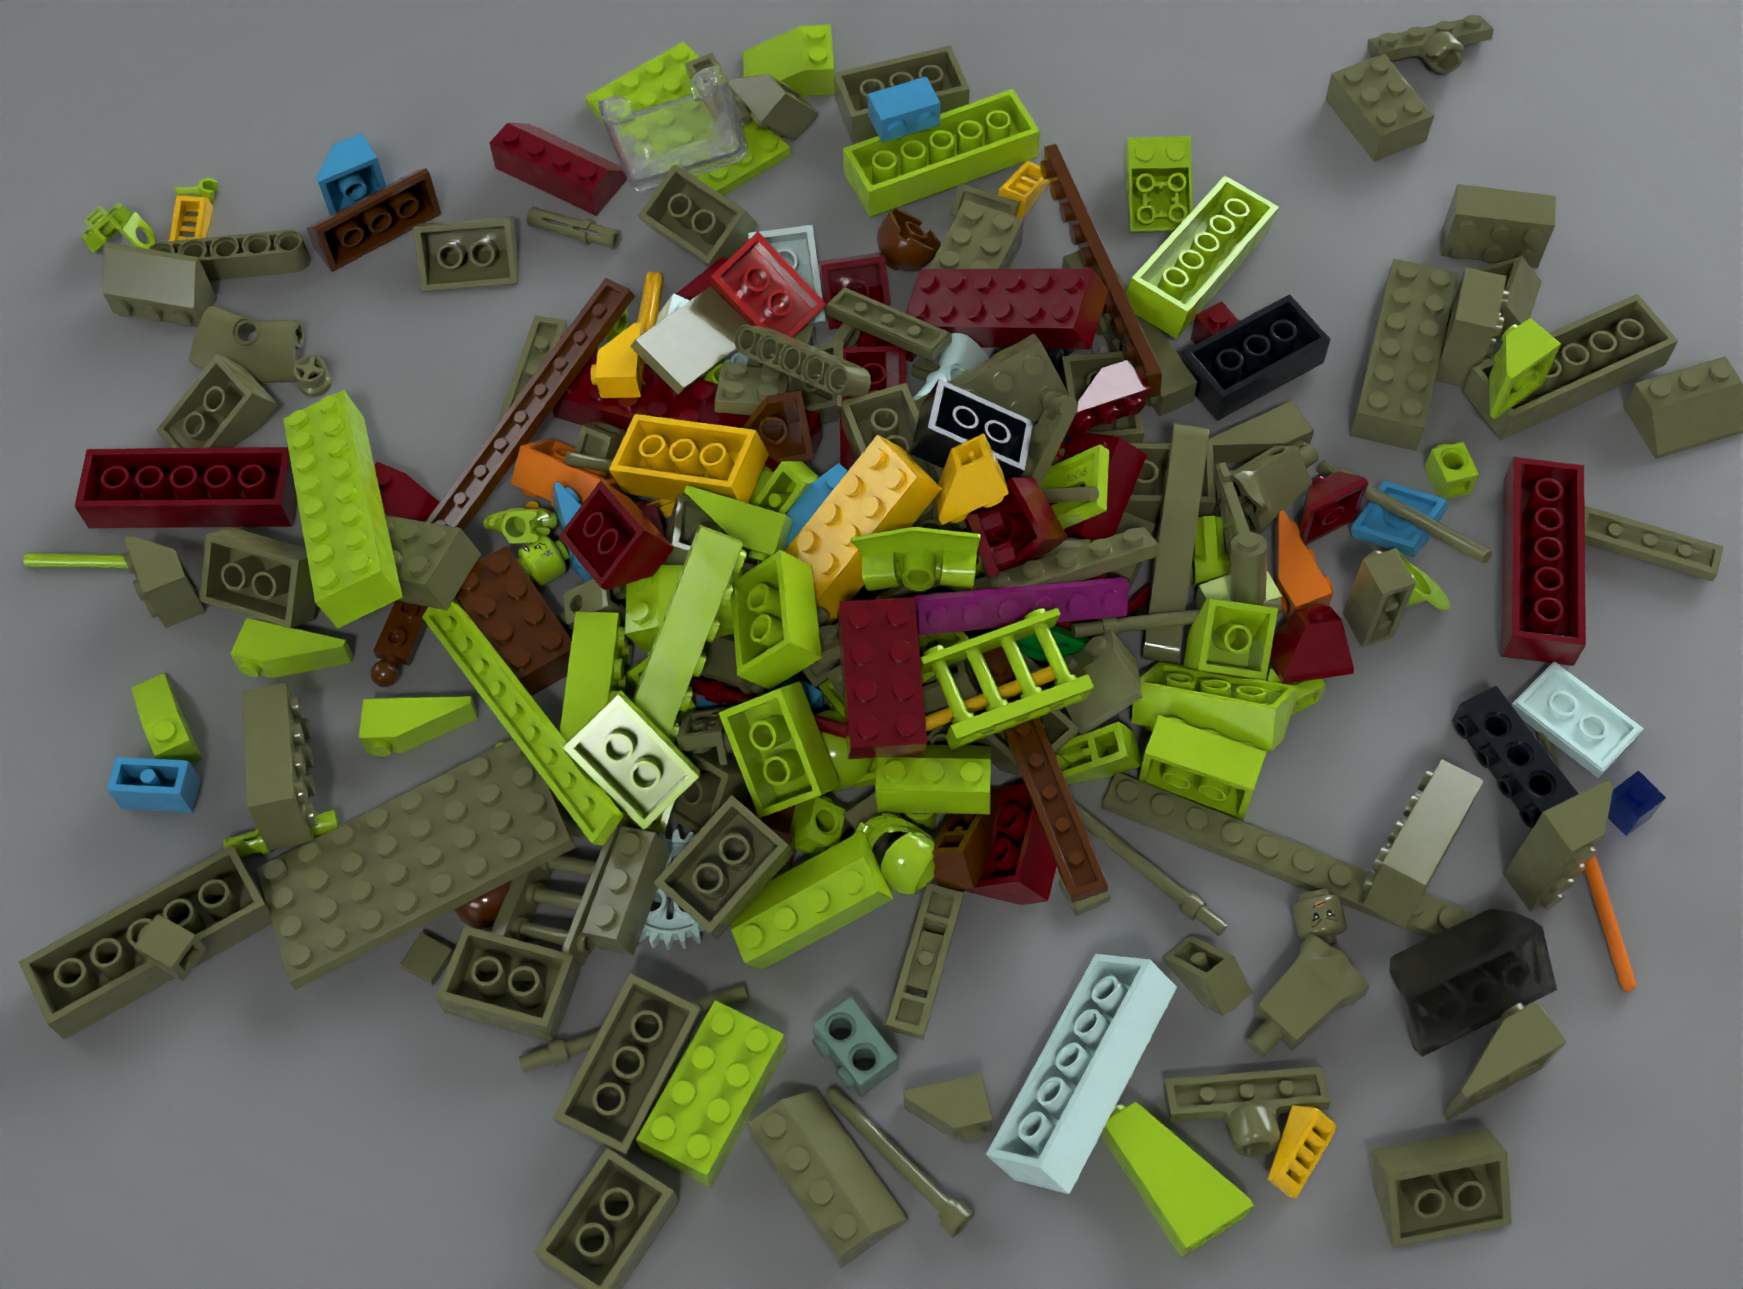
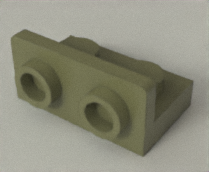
(702, 731)

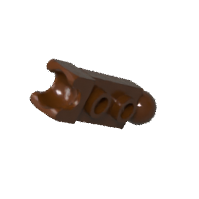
(398, 641)

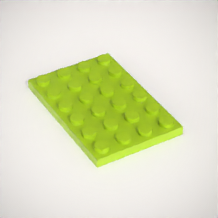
(666, 80)

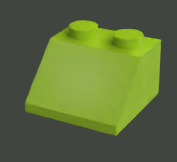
(1520, 365)
(1231, 638)

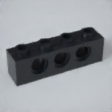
(1515, 741)

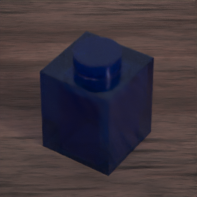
(1634, 803)

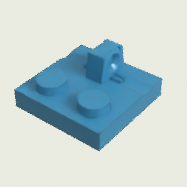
(1390, 531)

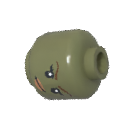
(1319, 915)

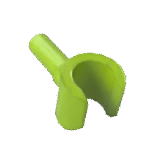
(206, 188)

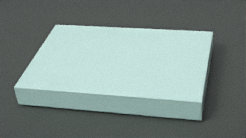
(1576, 719)

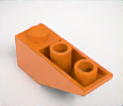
(1297, 570)

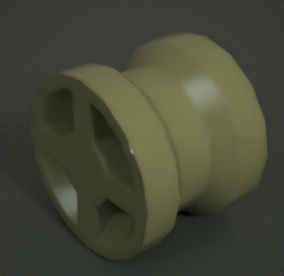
(312, 375)

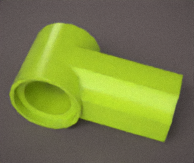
(1209, 555)

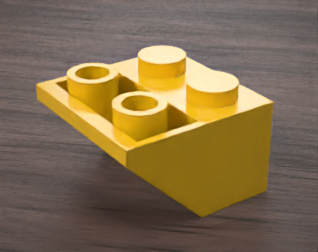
(969, 481)

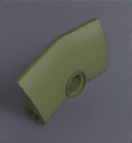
(266, 356)

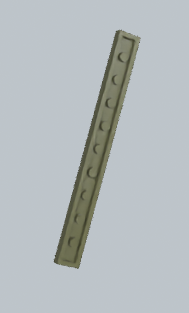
(1066, 566)
(1264, 851)

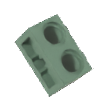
(862, 1043)

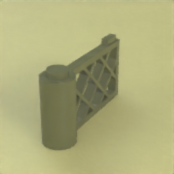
(1245, 548)

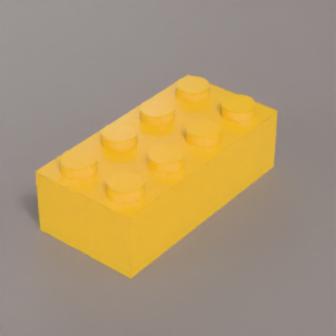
(668, 454)

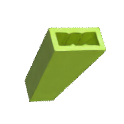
(1173, 1180)

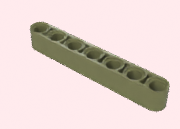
(1176, 538)

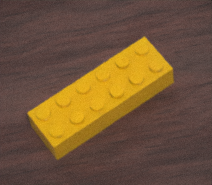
(876, 495)

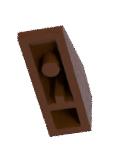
(963, 848)

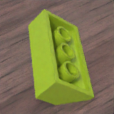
(1225, 703)
(811, 902)

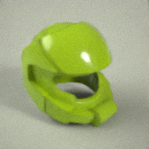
(909, 860)

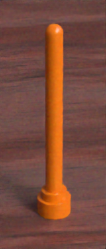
(1609, 925)

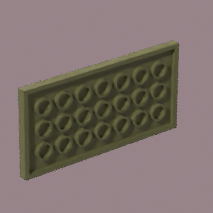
(411, 861)

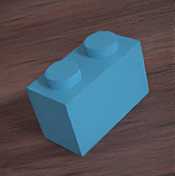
(904, 109)
(154, 784)

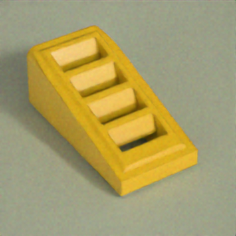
(1023, 188)
(187, 205)
(1300, 1148)

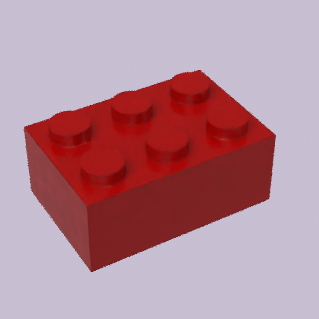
(766, 288)

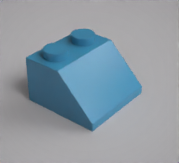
(349, 173)

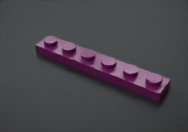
(1010, 605)

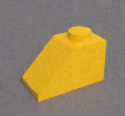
(619, 367)

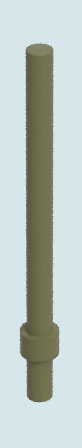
(1416, 518)
(1143, 622)
(1191, 905)
(560, 1051)

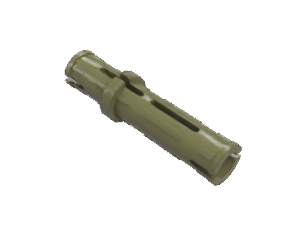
(606, 236)

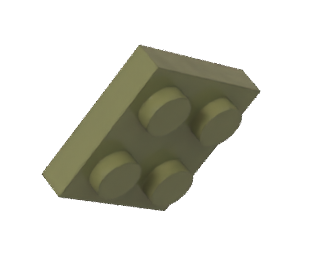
(745, 387)

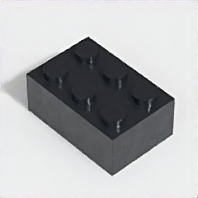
(956, 416)

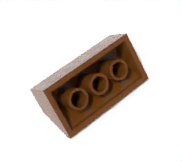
(375, 220)

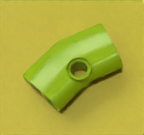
(918, 558)

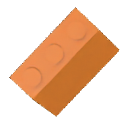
(543, 464)

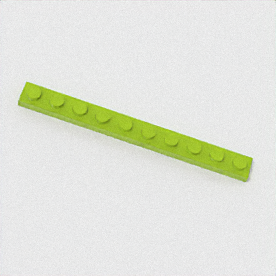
(525, 722)

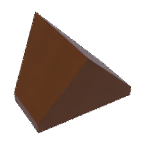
(783, 427)

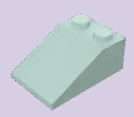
(799, 251)

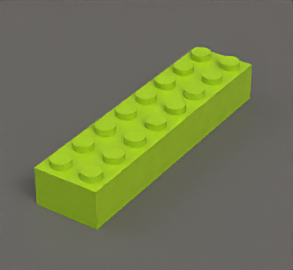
(341, 510)

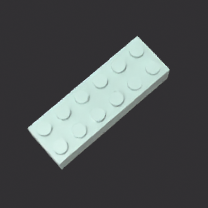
(1082, 1072)

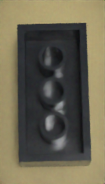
(1255, 356)

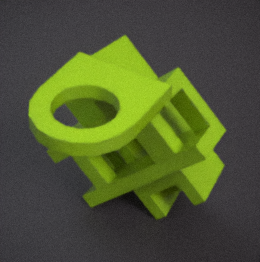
(106, 224)

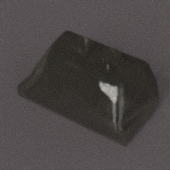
(1470, 976)

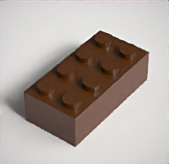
(516, 620)

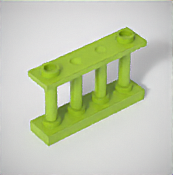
(1000, 714)

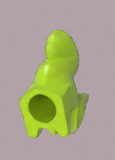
(521, 524)

